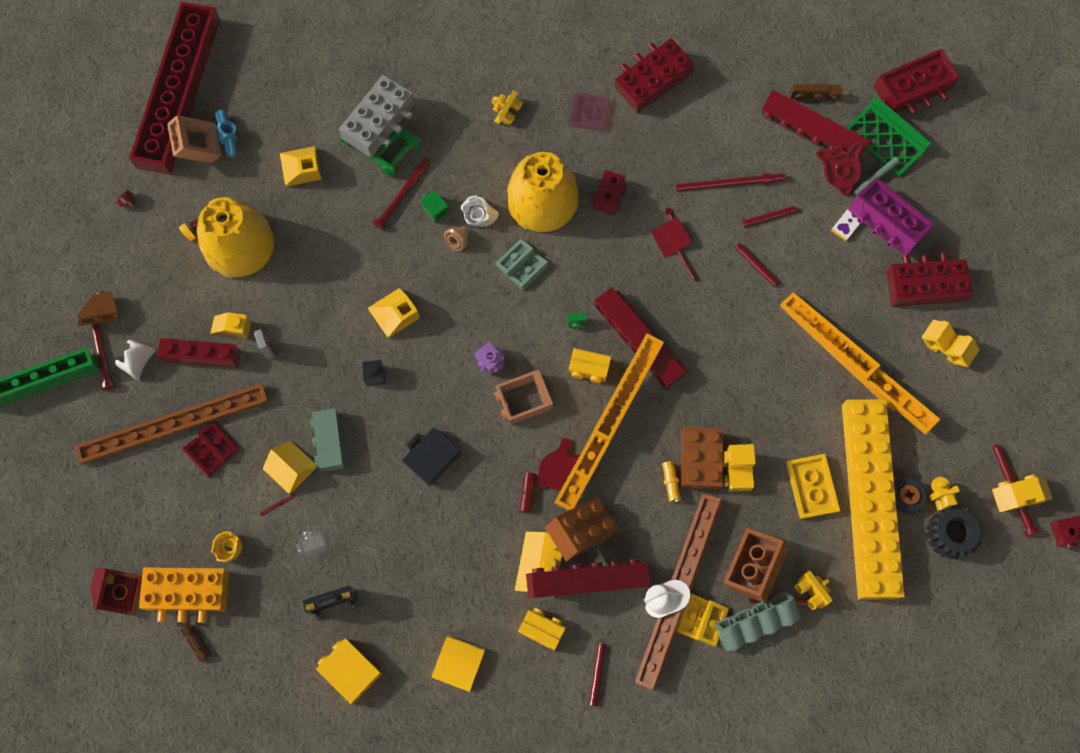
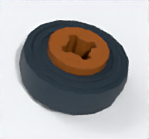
(903, 501)

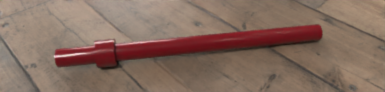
(766, 178)

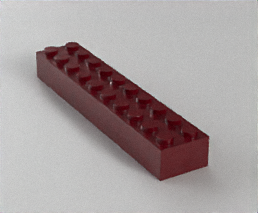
(175, 85)

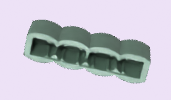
(757, 621)

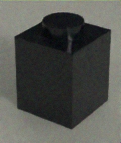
(373, 372)

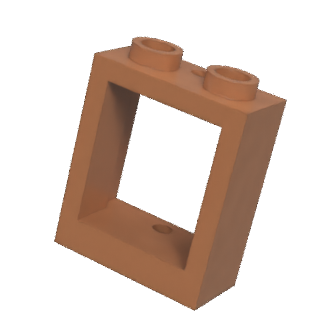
(179, 139)
(517, 382)

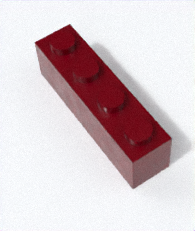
(198, 353)

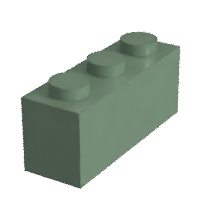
(327, 440)

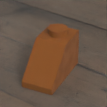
(98, 309)

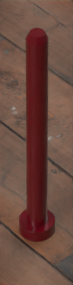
(380, 223)
(107, 383)
(1030, 530)

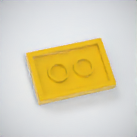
(812, 486)

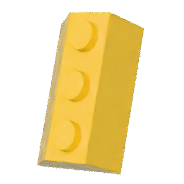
(537, 552)

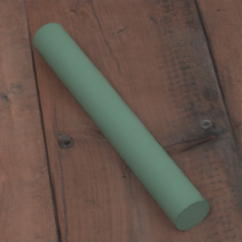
(880, 173)

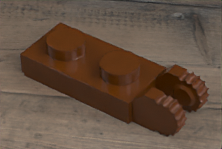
(816, 92)

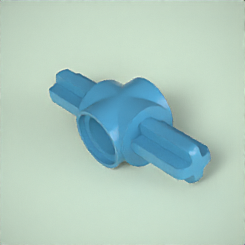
(226, 133)

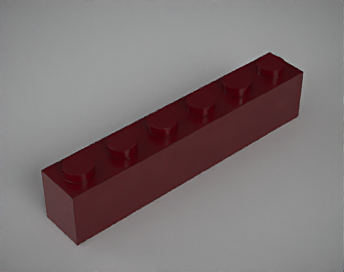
(809, 123)
(633, 330)
(587, 580)

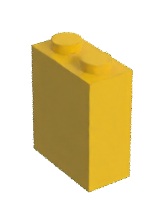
(348, 670)

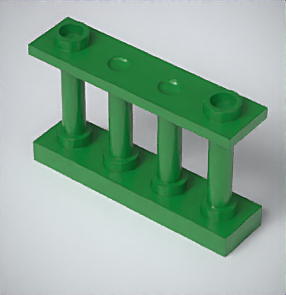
(410, 142)

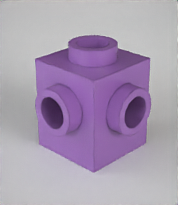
(490, 358)

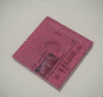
(588, 112)

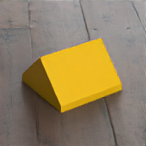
(288, 466)

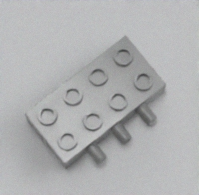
(377, 116)

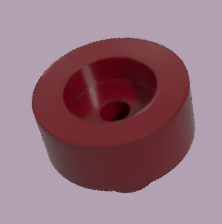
(125, 198)

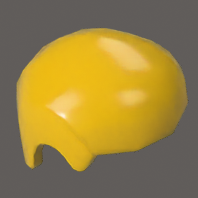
(230, 540)

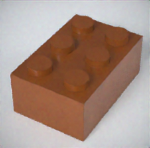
(701, 458)
(581, 528)
(756, 565)

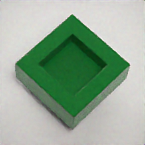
(576, 320)

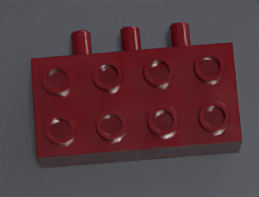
(653, 74)
(917, 82)
(929, 281)

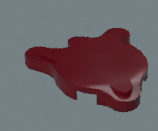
(842, 167)
(556, 467)

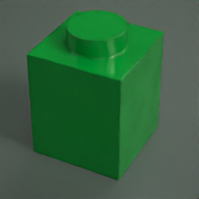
(434, 206)

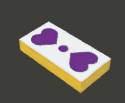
(846, 225)

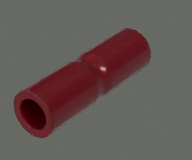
(527, 496)

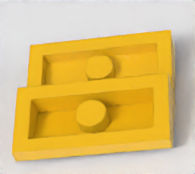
(706, 630)
(458, 663)

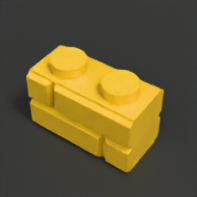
(589, 365)
(542, 629)

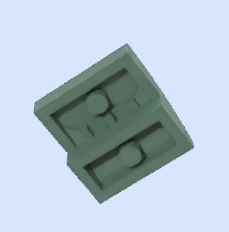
(516, 258)

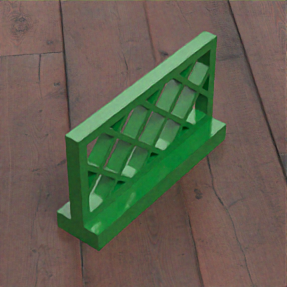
(900, 128)

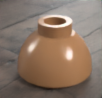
(456, 238)

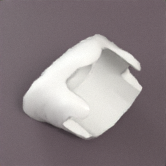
(478, 212)
(135, 358)

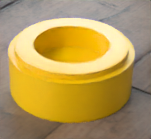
(187, 232)

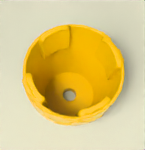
(546, 200)
(238, 244)

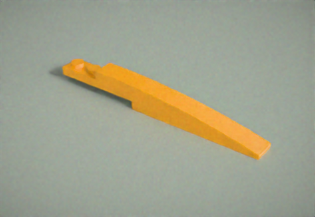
(859, 364)
(609, 423)

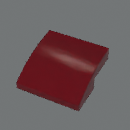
(210, 440)

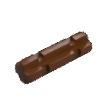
(195, 642)

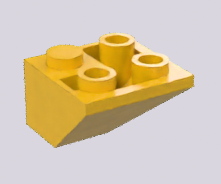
(300, 166)
(394, 312)

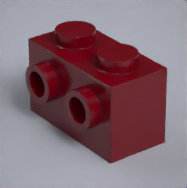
(609, 192)
(1066, 531)

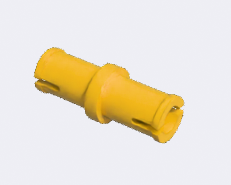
(671, 481)

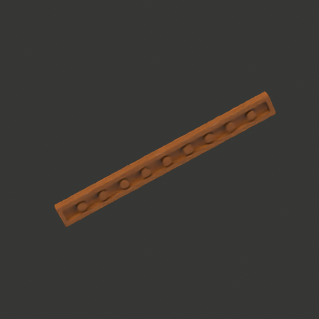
(171, 424)
(685, 571)

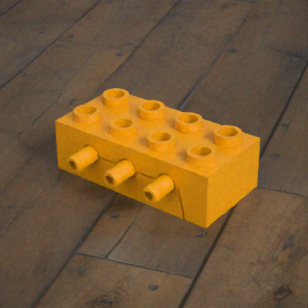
(184, 591)

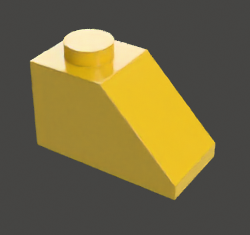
(231, 325)

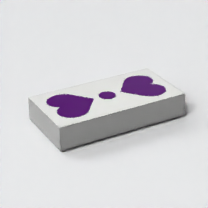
(264, 344)

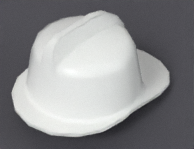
(667, 598)

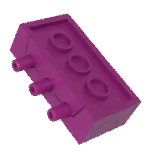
(890, 216)

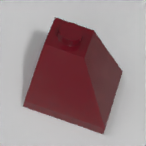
(115, 591)

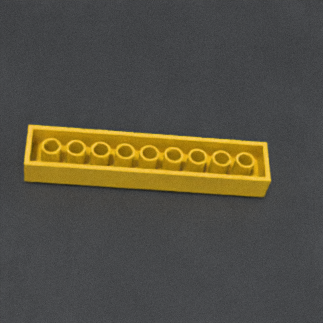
(872, 500)

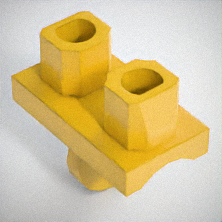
(511, 102)
(942, 494)
(816, 589)

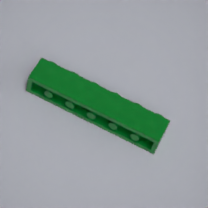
(48, 375)

